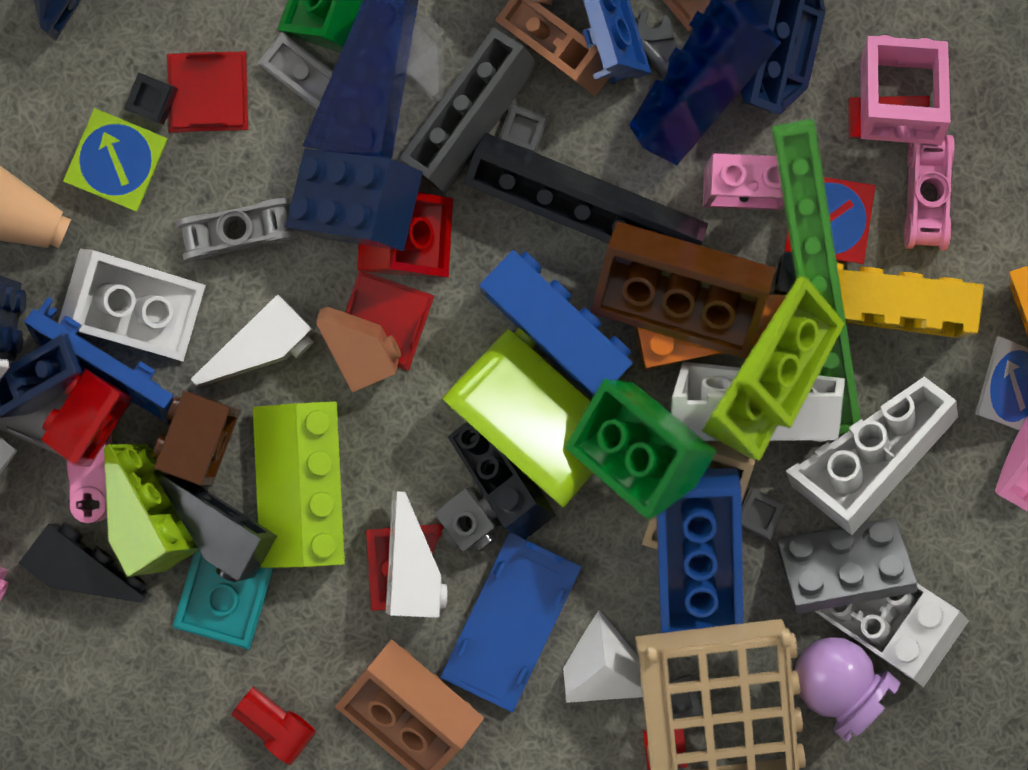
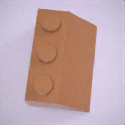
(409, 711)

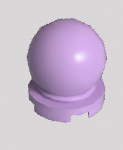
(841, 683)

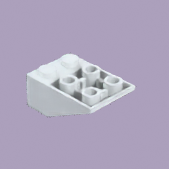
(903, 629)

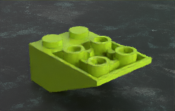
(139, 514)

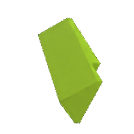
(777, 372)

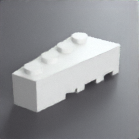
(703, 386)

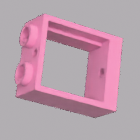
(884, 121)
(742, 176)

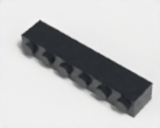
(570, 194)

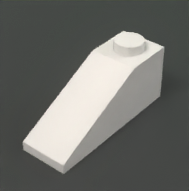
(265, 340)
(412, 576)

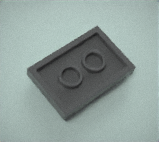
(845, 569)

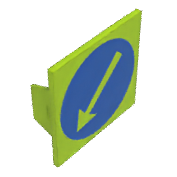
(115, 160)

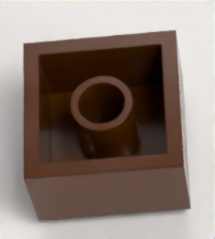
(195, 438)

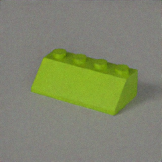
(299, 483)

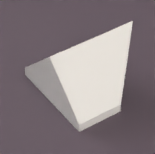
(602, 665)

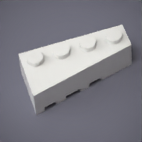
(872, 458)

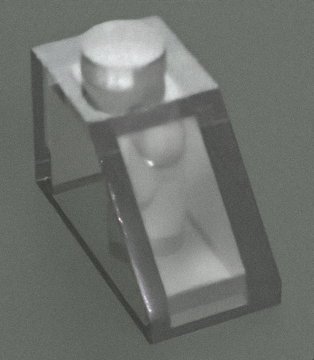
(427, 59)

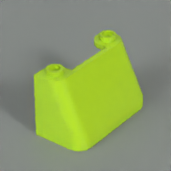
(524, 412)

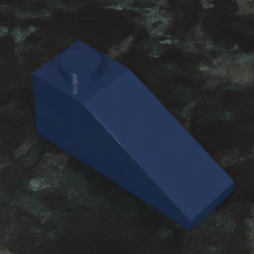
(38, 378)

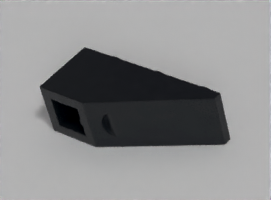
(505, 486)
(70, 565)

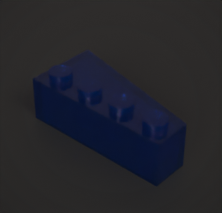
(703, 77)
(367, 83)

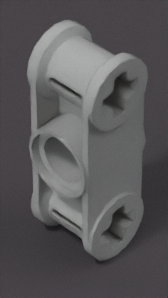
(213, 228)

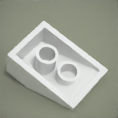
(132, 304)

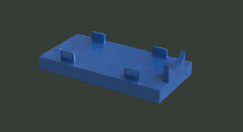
(617, 39)
(134, 382)
(511, 622)

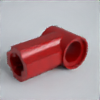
(283, 731)

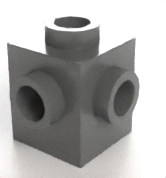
(456, 516)

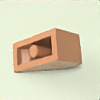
(358, 347)

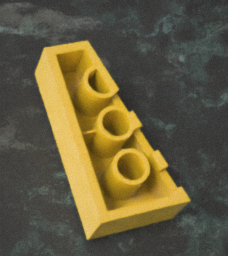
(910, 302)

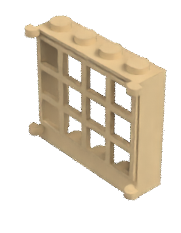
(656, 691)

